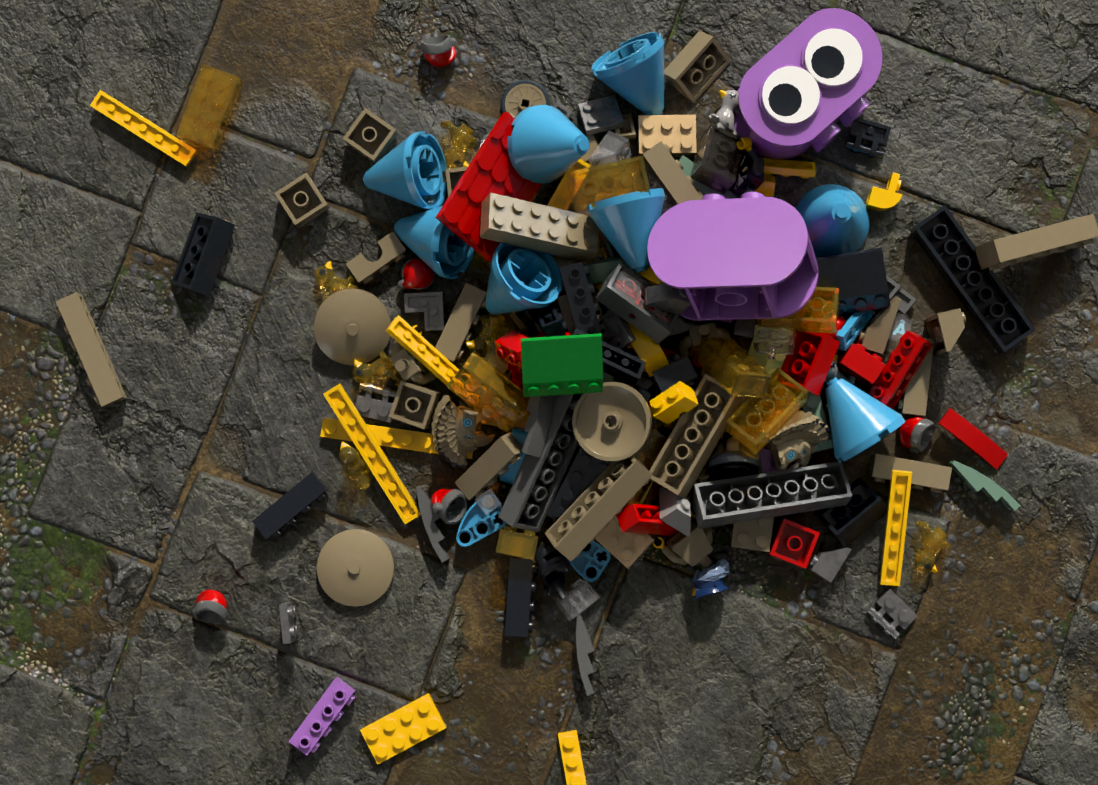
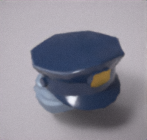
(710, 579)

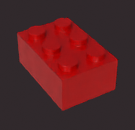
(811, 360)

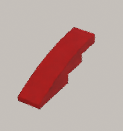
(973, 438)

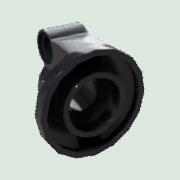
(732, 460)

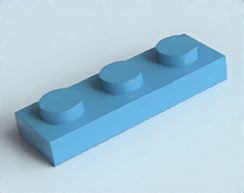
(852, 328)

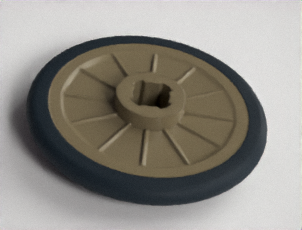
(523, 91)

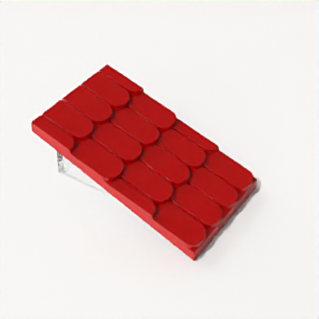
(486, 173)

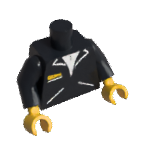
(750, 169)

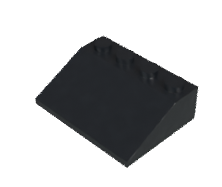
(859, 279)

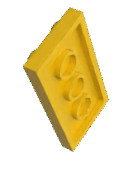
(403, 728)

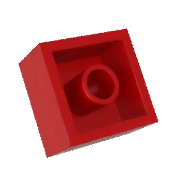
(861, 364)
(793, 543)

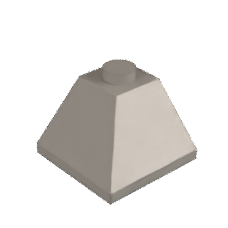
(675, 511)

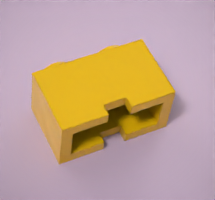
(673, 402)

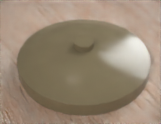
(352, 326)
(612, 422)
(355, 567)

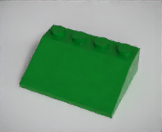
(562, 365)

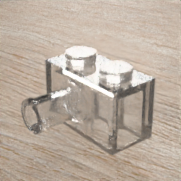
(577, 599)

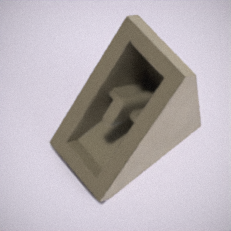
(628, 130)

